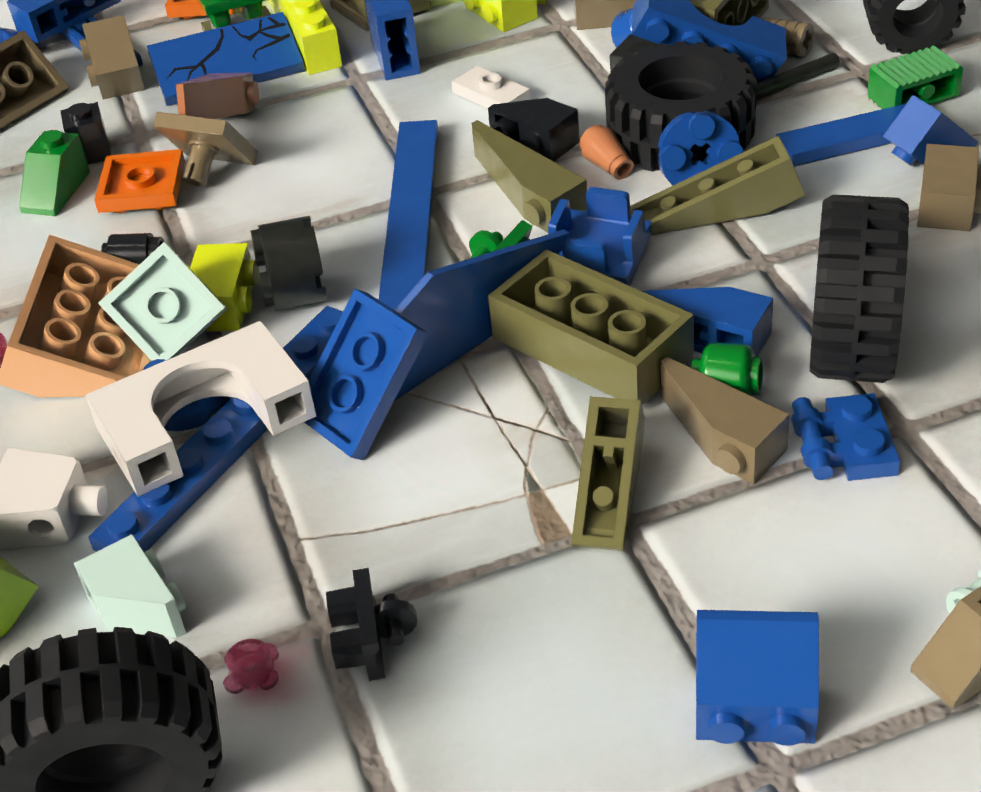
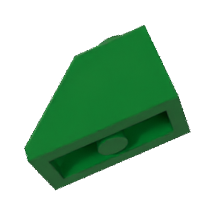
(52, 172)

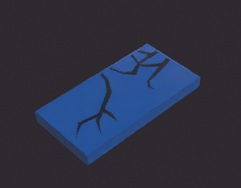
(253, 46)

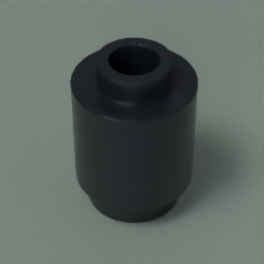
(132, 247)

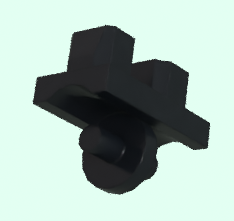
(362, 645)

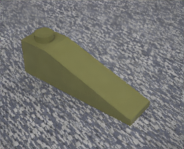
(527, 177)
(731, 190)

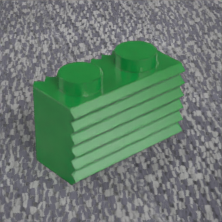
(924, 74)

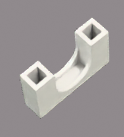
(238, 365)

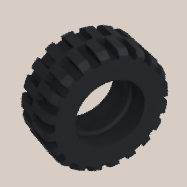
(672, 80)
(859, 288)
(108, 716)

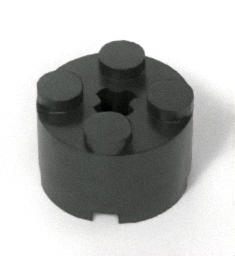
(291, 263)

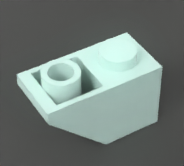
(129, 589)

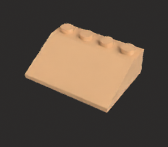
(62, 334)

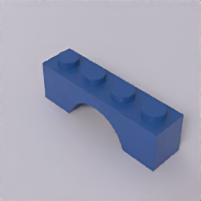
(671, 21)

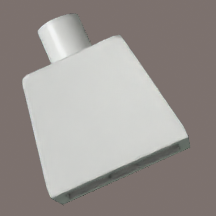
(44, 498)

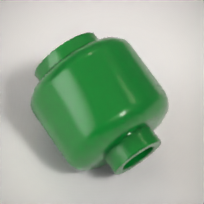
(732, 365)

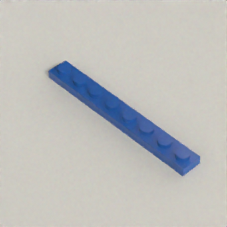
(208, 452)

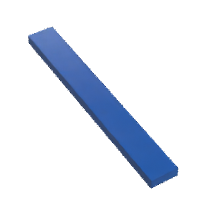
(409, 211)

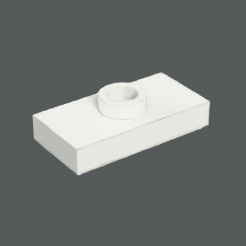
(488, 88)

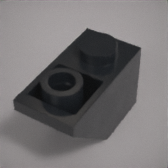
(538, 124)

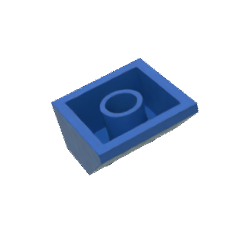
(757, 676)

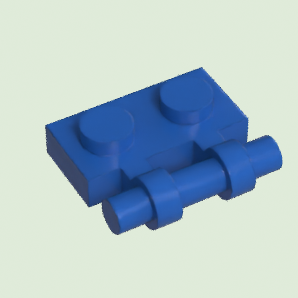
(859, 434)

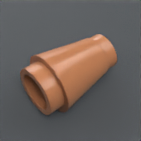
(604, 150)

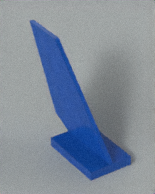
(388, 352)

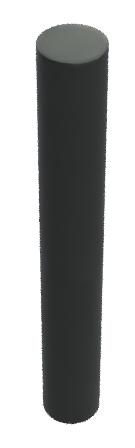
(797, 74)

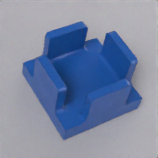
(605, 234)

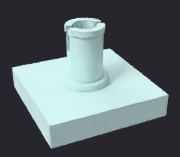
(162, 305)

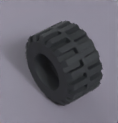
(915, 27)

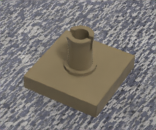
(203, 142)

